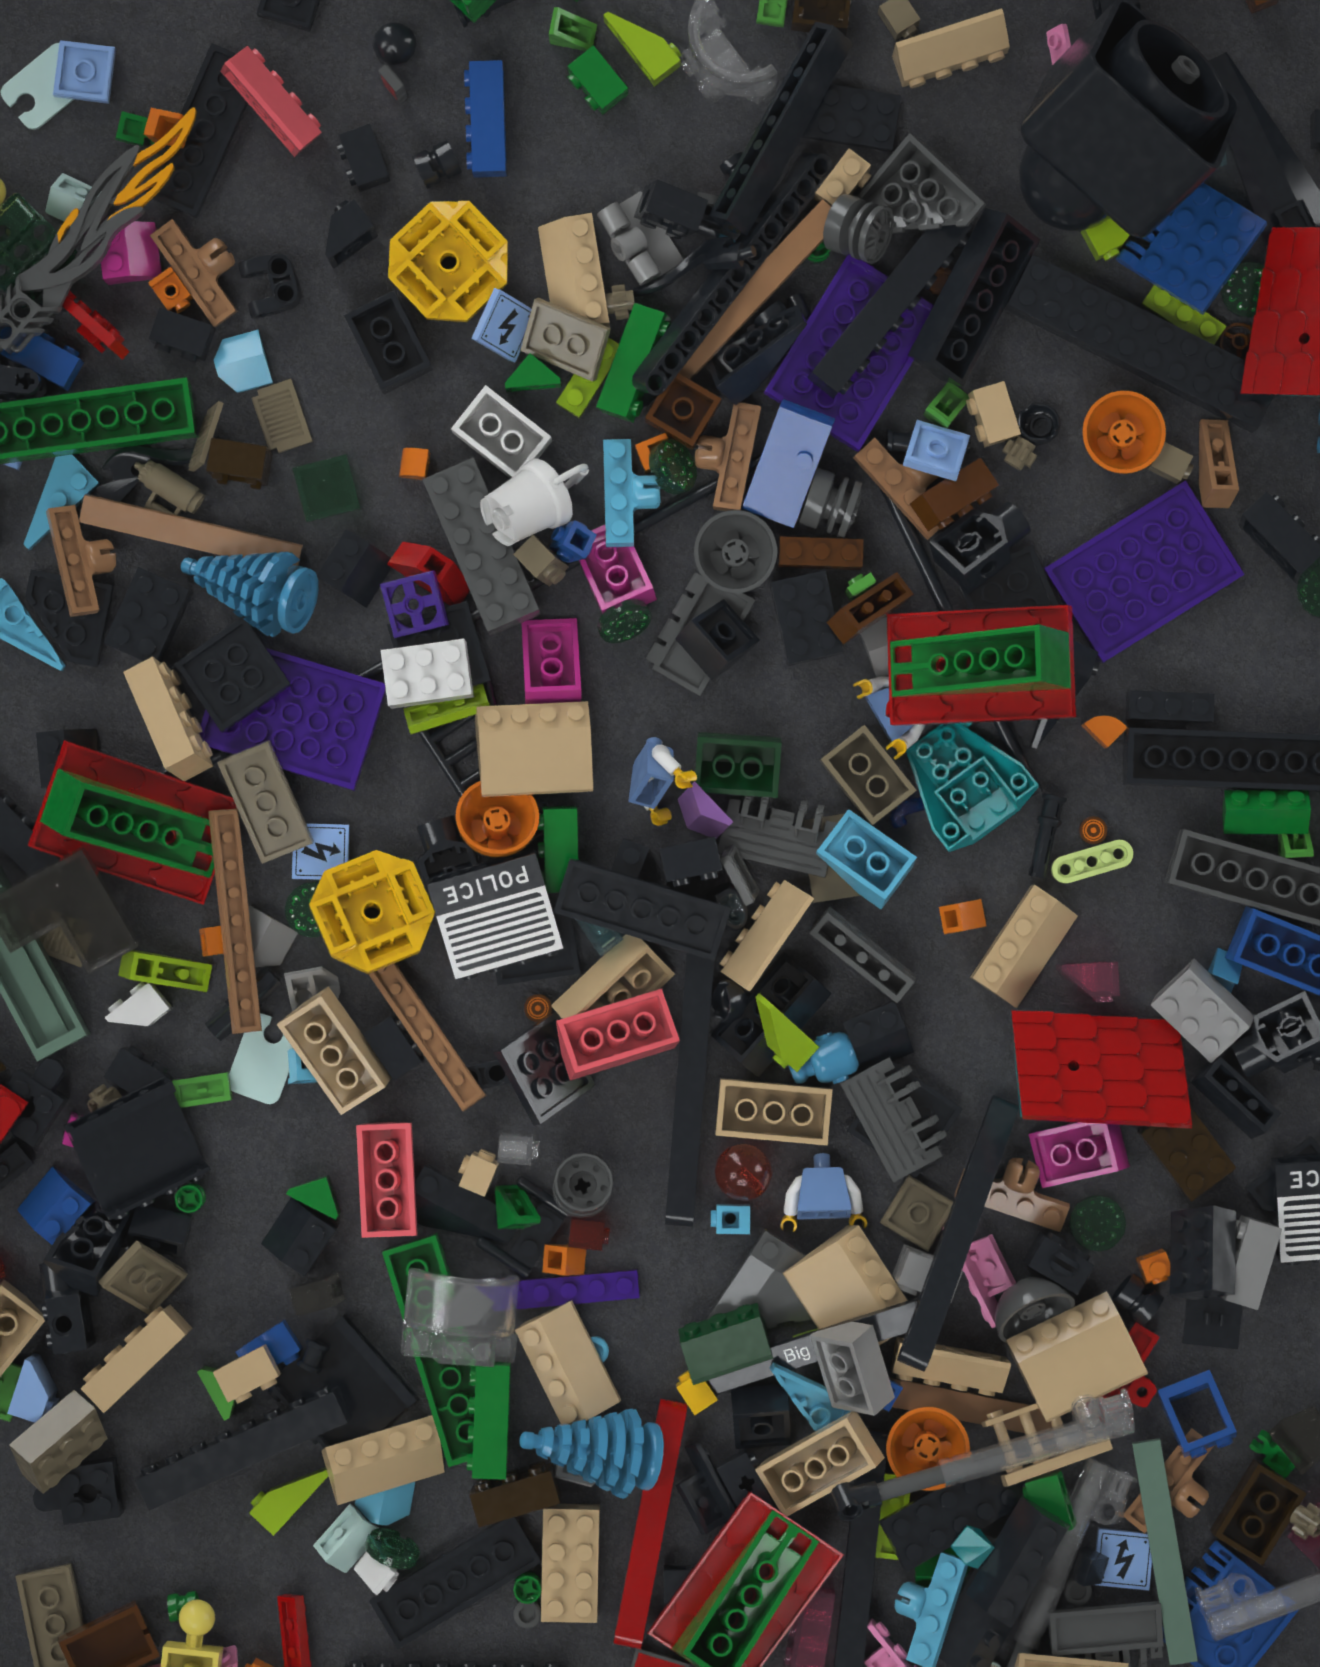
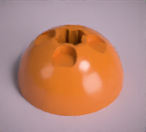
(1128, 418)
(515, 814)
(919, 1425)

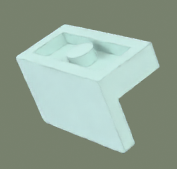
(65, 196)
(345, 1539)

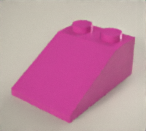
(615, 574)
(551, 661)
(1078, 1152)

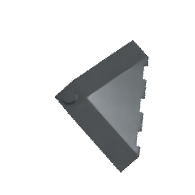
(921, 190)
(763, 1283)

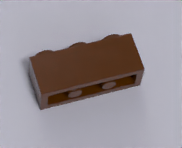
(955, 497)
(820, 553)
(870, 608)

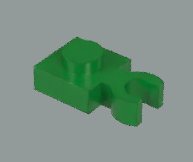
(131, 129)
(1274, 1456)

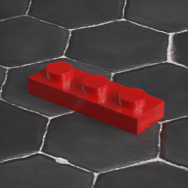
(293, 1630)

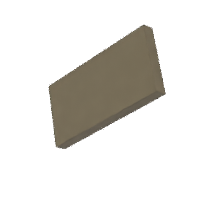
(265, 801)
(49, 1611)

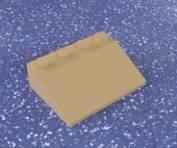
(534, 749)
(766, 935)
(843, 1279)
(1076, 1356)

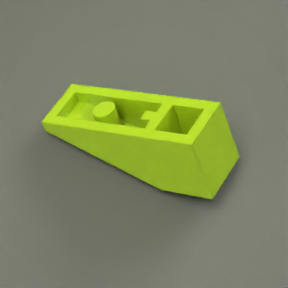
(647, 49)
(1105, 240)
(165, 970)
(784, 1037)
(282, 1501)

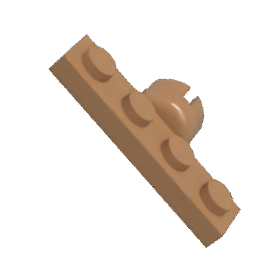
(198, 269)
(731, 456)
(896, 481)
(78, 559)
(1016, 1197)
(1180, 1485)

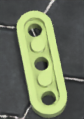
(1104, 861)

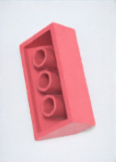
(270, 100)
(616, 1034)
(386, 1179)

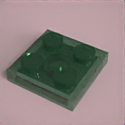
(326, 488)

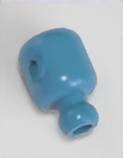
(830, 1062)

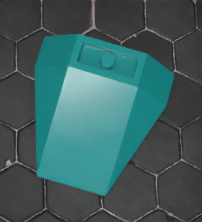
(967, 784)

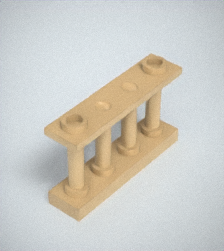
(1043, 1466)

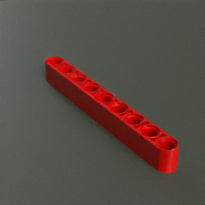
(650, 1531)

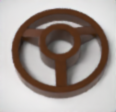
(1232, 337)

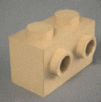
(845, 178)
(993, 414)
(478, 1171)
(247, 1373)

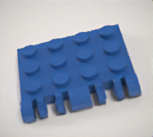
(1196, 247)
(1241, 1648)

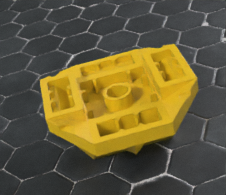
(442, 232)
(378, 883)

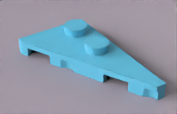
(64, 487)
(22, 631)
(808, 1396)

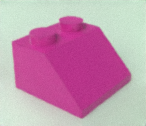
(132, 255)

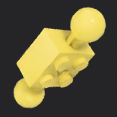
(196, 1620)

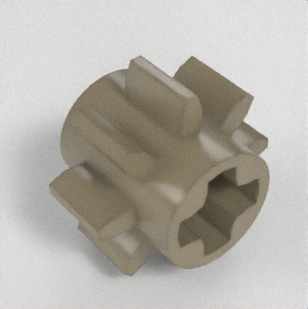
(619, 301)
(1019, 453)
(102, 1096)
(1306, 1521)

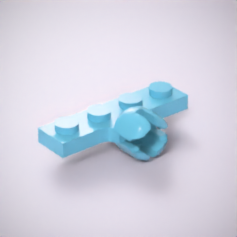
(624, 493)
(932, 1608)

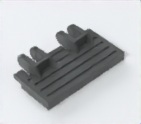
(776, 839)
(890, 1121)
(1107, 1631)

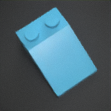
(866, 858)

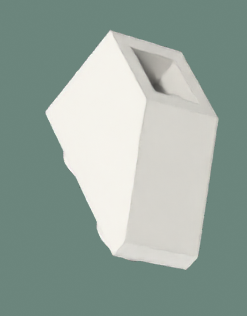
(142, 1008)
(375, 1574)

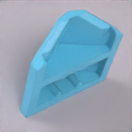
(243, 362)
(388, 1505)

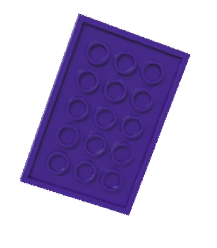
(872, 389)
(1143, 571)
(314, 726)

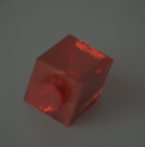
(588, 1234)

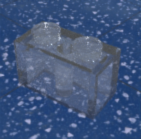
(517, 1148)

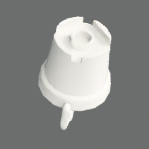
(531, 501)

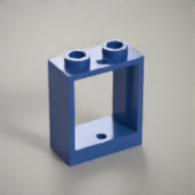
(1185, 1388)

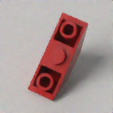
(417, 559)

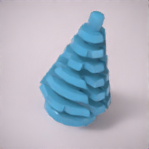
(260, 588)
(606, 1451)

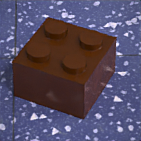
(683, 411)

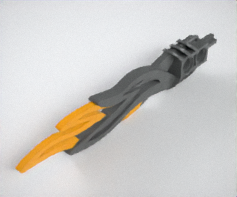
(87, 222)

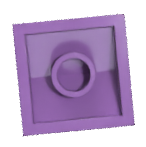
(702, 813)

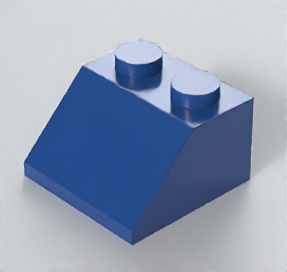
(54, 1205)

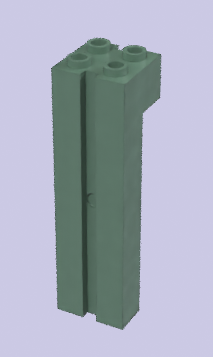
(38, 997)

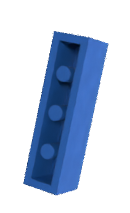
(487, 118)
(47, 359)

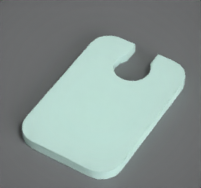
(37, 80)
(260, 1066)

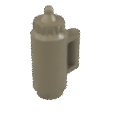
(170, 487)

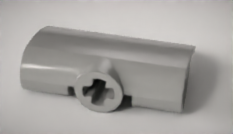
(644, 249)

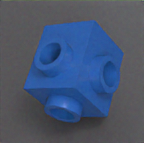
(572, 541)

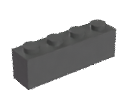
(863, 954)

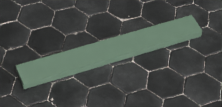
(1164, 1551)

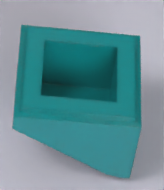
(972, 1547)

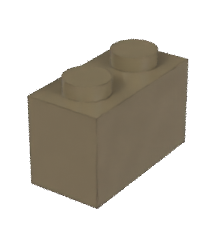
(541, 561)

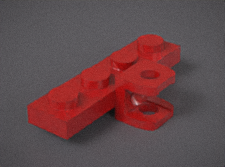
(95, 327)
(1144, 1342)

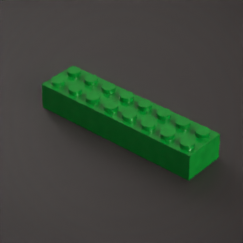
(96, 420)
(444, 1384)

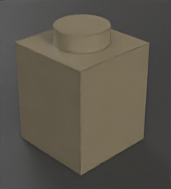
(899, 18)
(1172, 464)

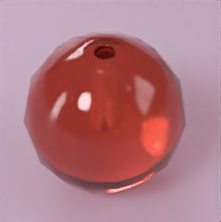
(743, 1172)

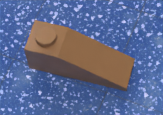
(1216, 465)

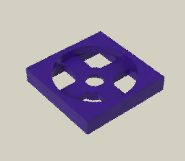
(424, 601)

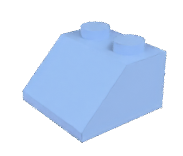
(34, 1391)

